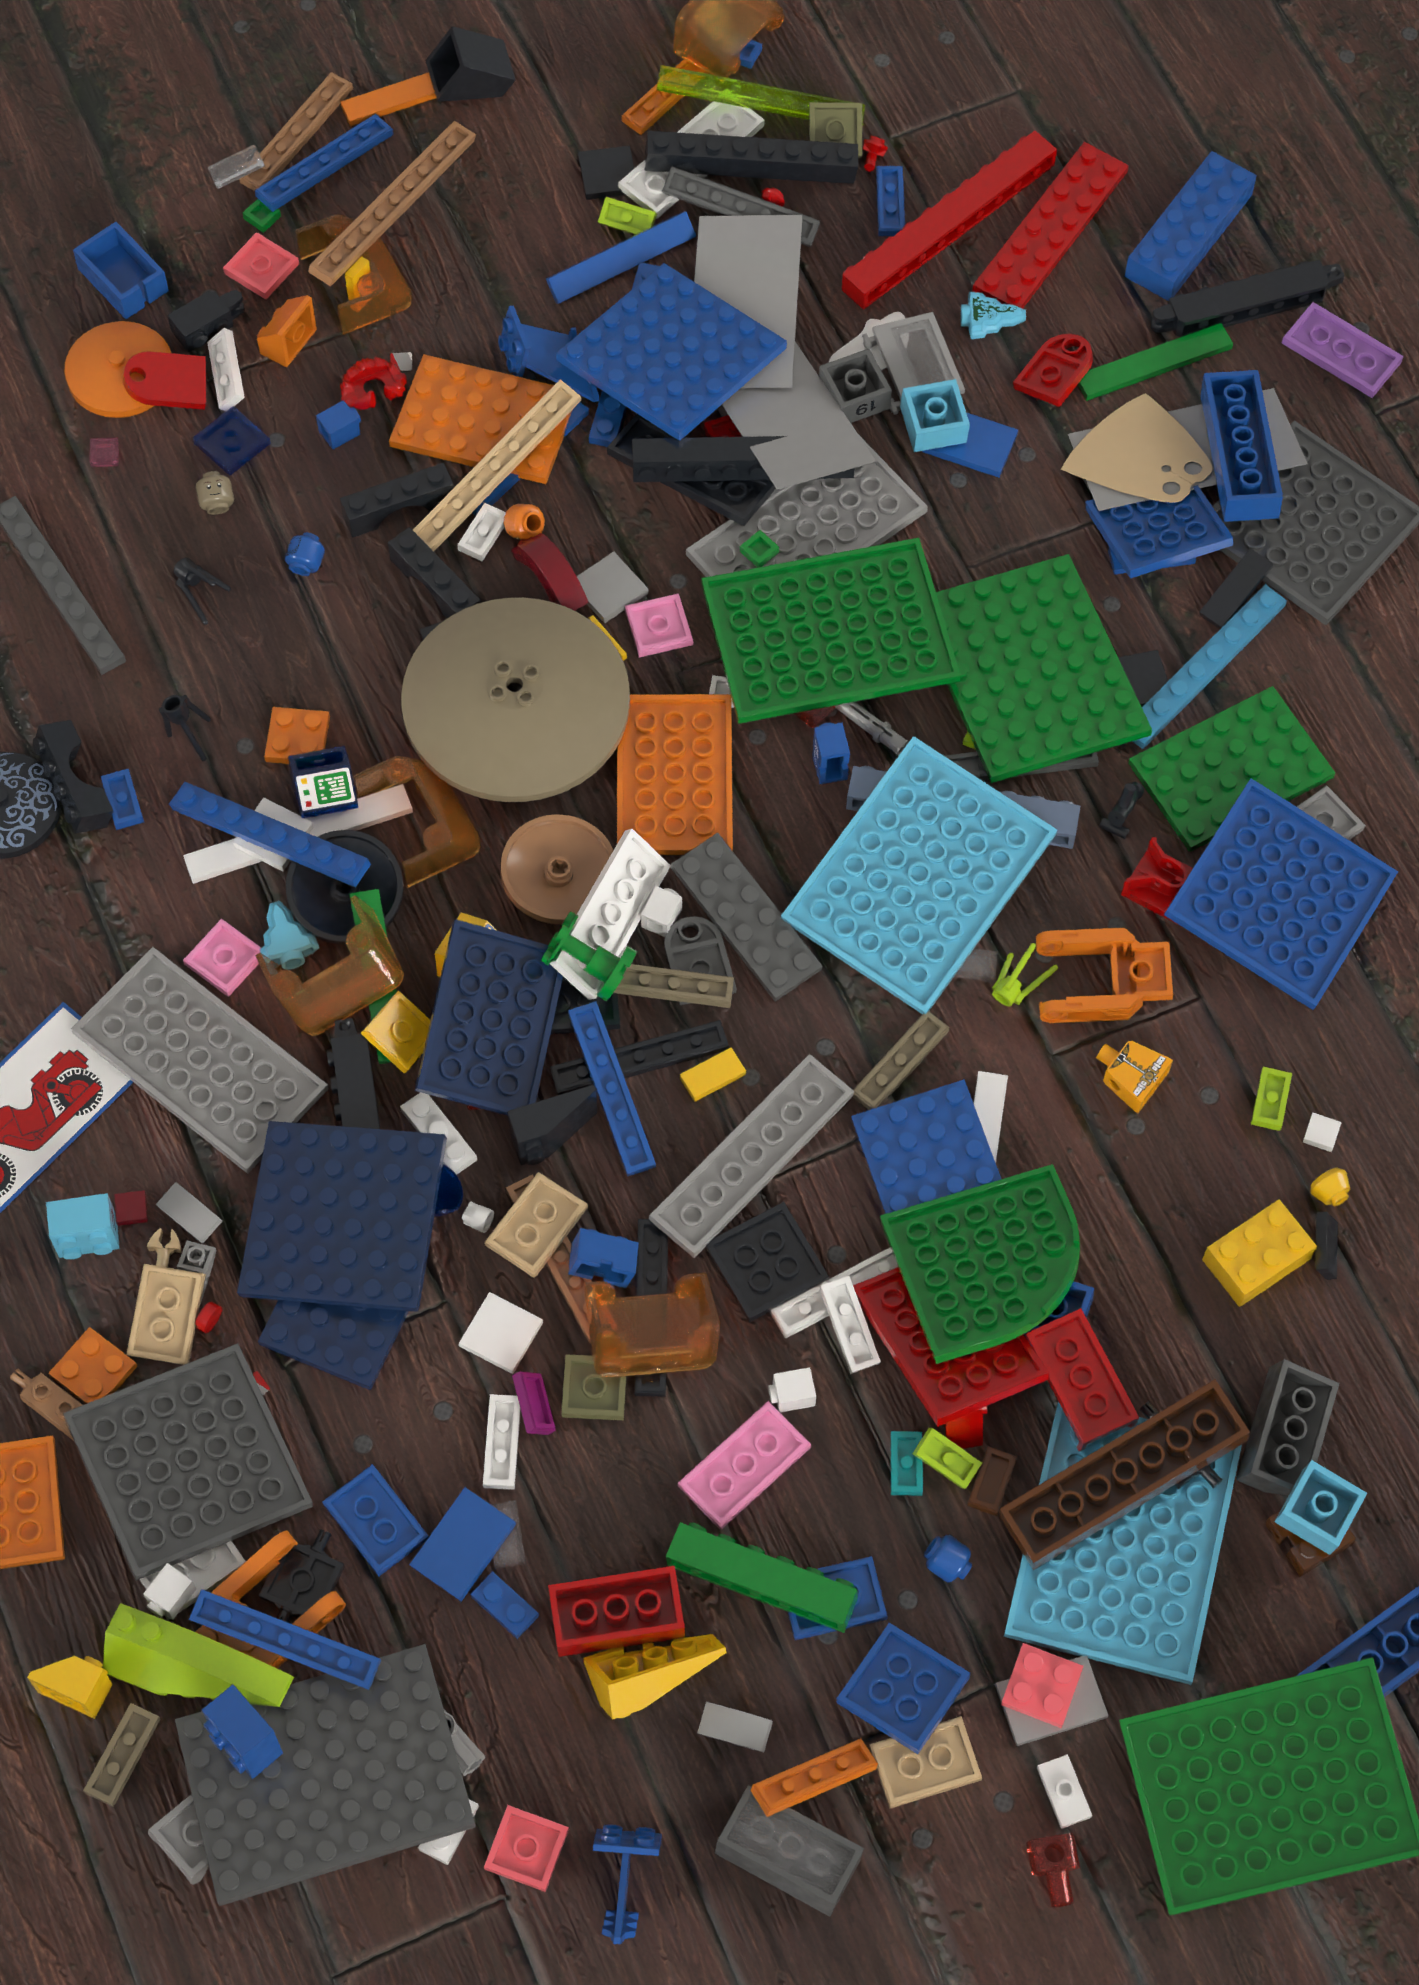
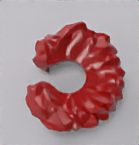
(369, 369)

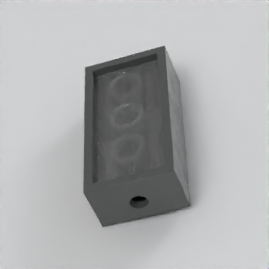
(790, 1853)

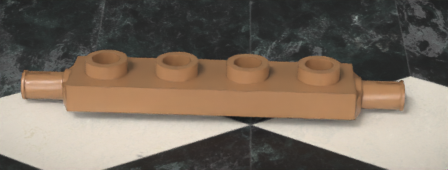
(46, 1398)

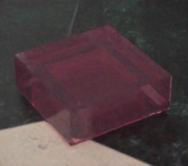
(104, 452)

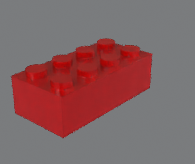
(616, 1611)

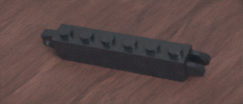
(1247, 298)
(353, 1077)

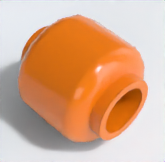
(524, 521)

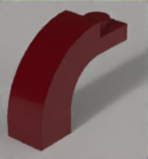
(552, 570)

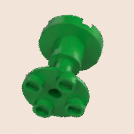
(598, 961)

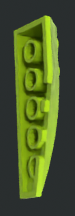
(185, 1663)

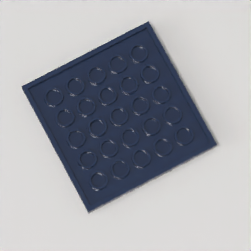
(342, 1216)

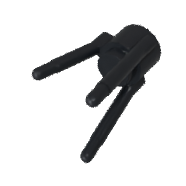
(191, 574)
(176, 710)

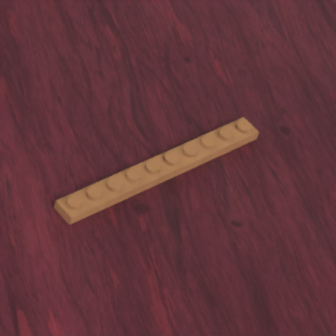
(391, 203)

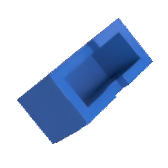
(830, 753)
(604, 1257)

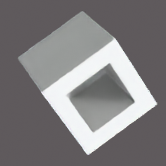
(661, 910)
(793, 1390)
(169, 1592)

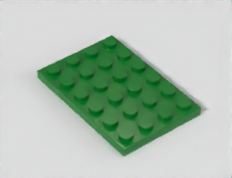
(1209, 764)

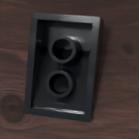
(548, 1124)

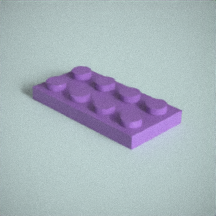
(1342, 349)

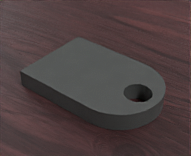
(698, 954)

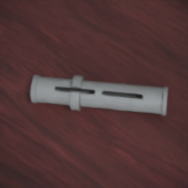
(879, 730)

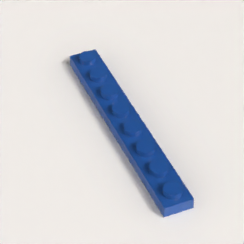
(611, 412)
(270, 834)

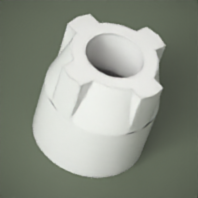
(478, 1217)

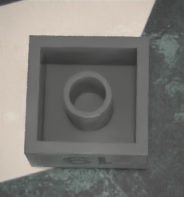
(857, 385)

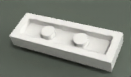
(225, 369)
(428, 1118)
(849, 1324)
(501, 1442)

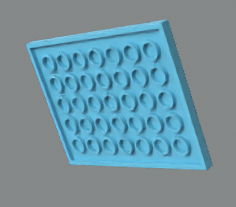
(919, 875)
(1134, 1587)

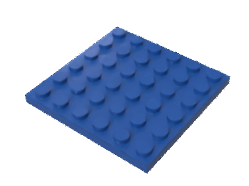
(671, 351)
(1281, 894)

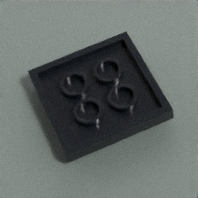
(766, 1261)

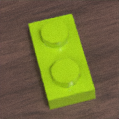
(626, 216)
(1271, 1098)
(947, 1458)

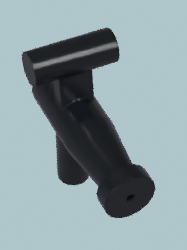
(1122, 809)

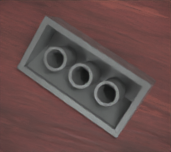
(1287, 1427)

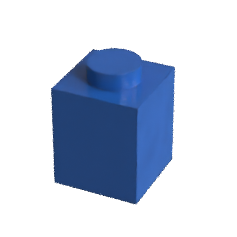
(338, 424)

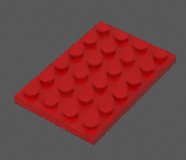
(951, 1386)

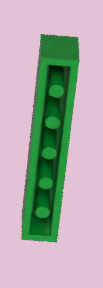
(762, 1576)

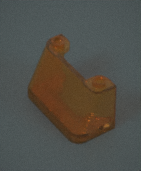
(717, 30)
(653, 1330)

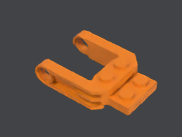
(1137, 974)
(251, 1574)

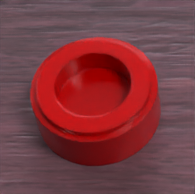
(208, 1317)

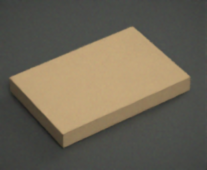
(536, 1224)
(166, 1314)
(940, 1766)

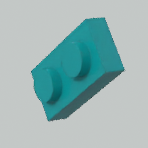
(905, 1467)

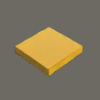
(399, 1031)

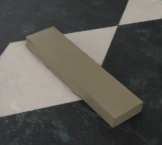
(677, 985)
(900, 1061)

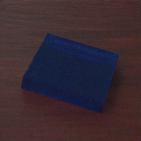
(231, 440)

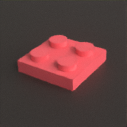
(261, 265)
(1042, 1685)
(526, 1848)

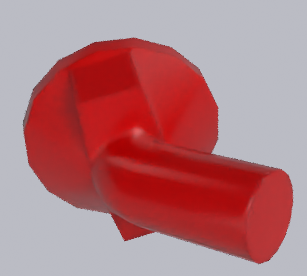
(874, 147)
(773, 195)

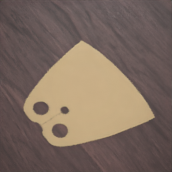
(1132, 447)

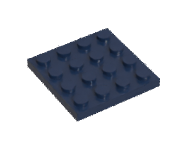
(334, 1338)

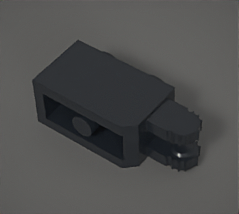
(205, 317)

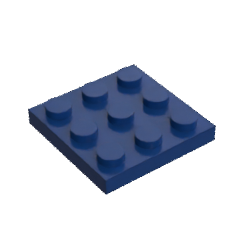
(903, 1688)

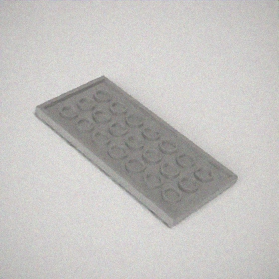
(816, 519)
(198, 1058)

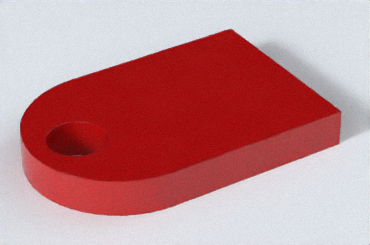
(1055, 370)
(168, 379)

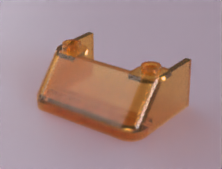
(381, 291)
(446, 841)
(343, 987)

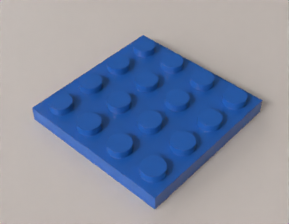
(1160, 533)
(925, 1147)

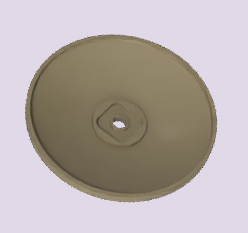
(524, 740)

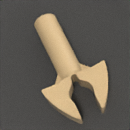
(164, 1253)

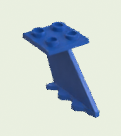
(537, 351)
(644, 1841)

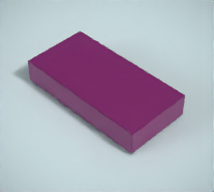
(533, 1403)

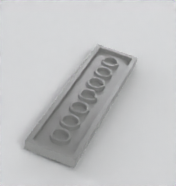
(751, 1155)

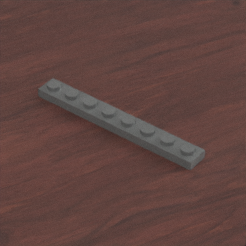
(59, 586)

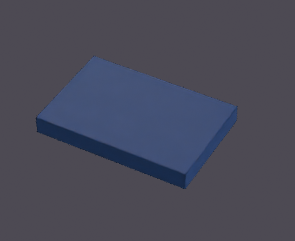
(985, 449)
(375, 1520)
(463, 1544)
(868, 1608)

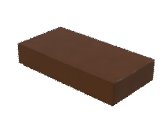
(992, 1481)

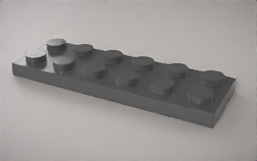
(746, 917)

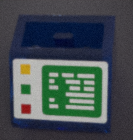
(322, 782)

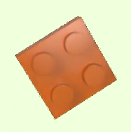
(295, 733)
(92, 1368)

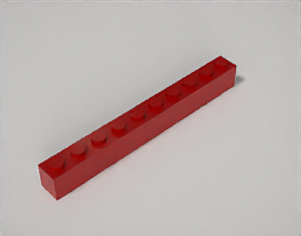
(948, 219)

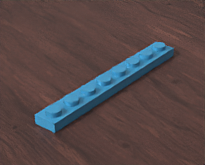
(1210, 660)

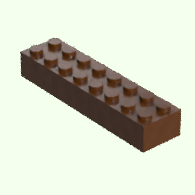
(1124, 1474)

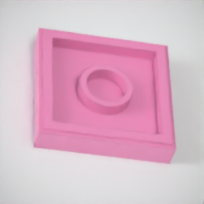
(658, 625)
(223, 957)

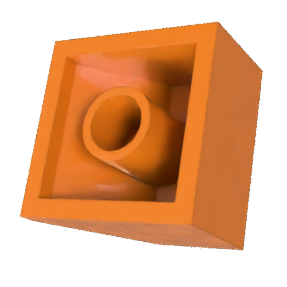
(288, 330)

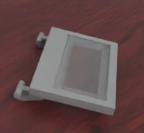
(914, 353)

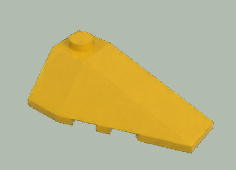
(637, 1678)

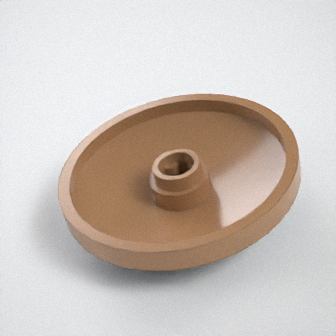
(553, 865)

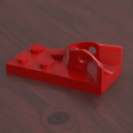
(1156, 880)
(1082, 1378)

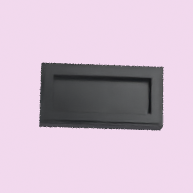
(1326, 1245)

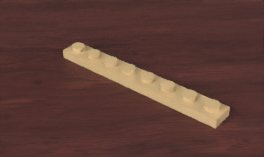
(497, 464)

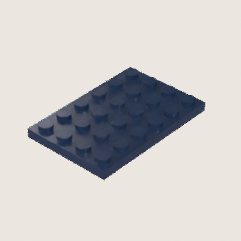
(489, 1020)

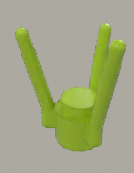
(1008, 989)

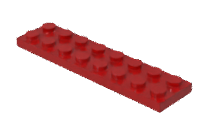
(1051, 226)

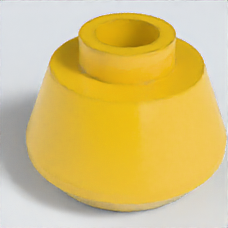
(1331, 1187)

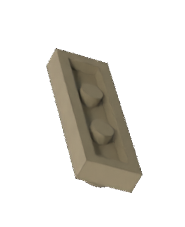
(121, 1755)

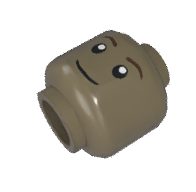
(214, 493)

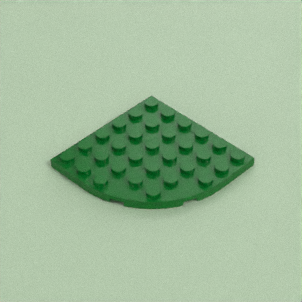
(986, 1260)

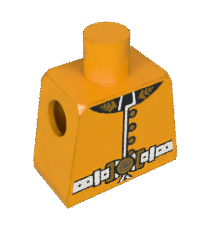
(1134, 1072)

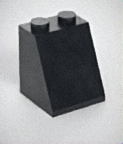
(469, 66)

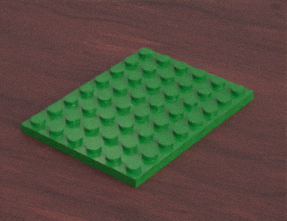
(829, 630)
(1036, 670)
(1272, 1786)

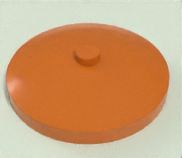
(98, 362)

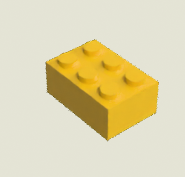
(1259, 1253)

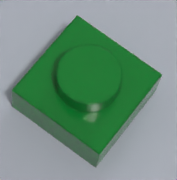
(261, 216)
(759, 549)

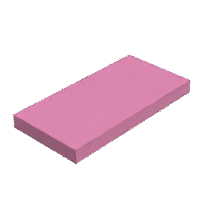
(744, 1465)

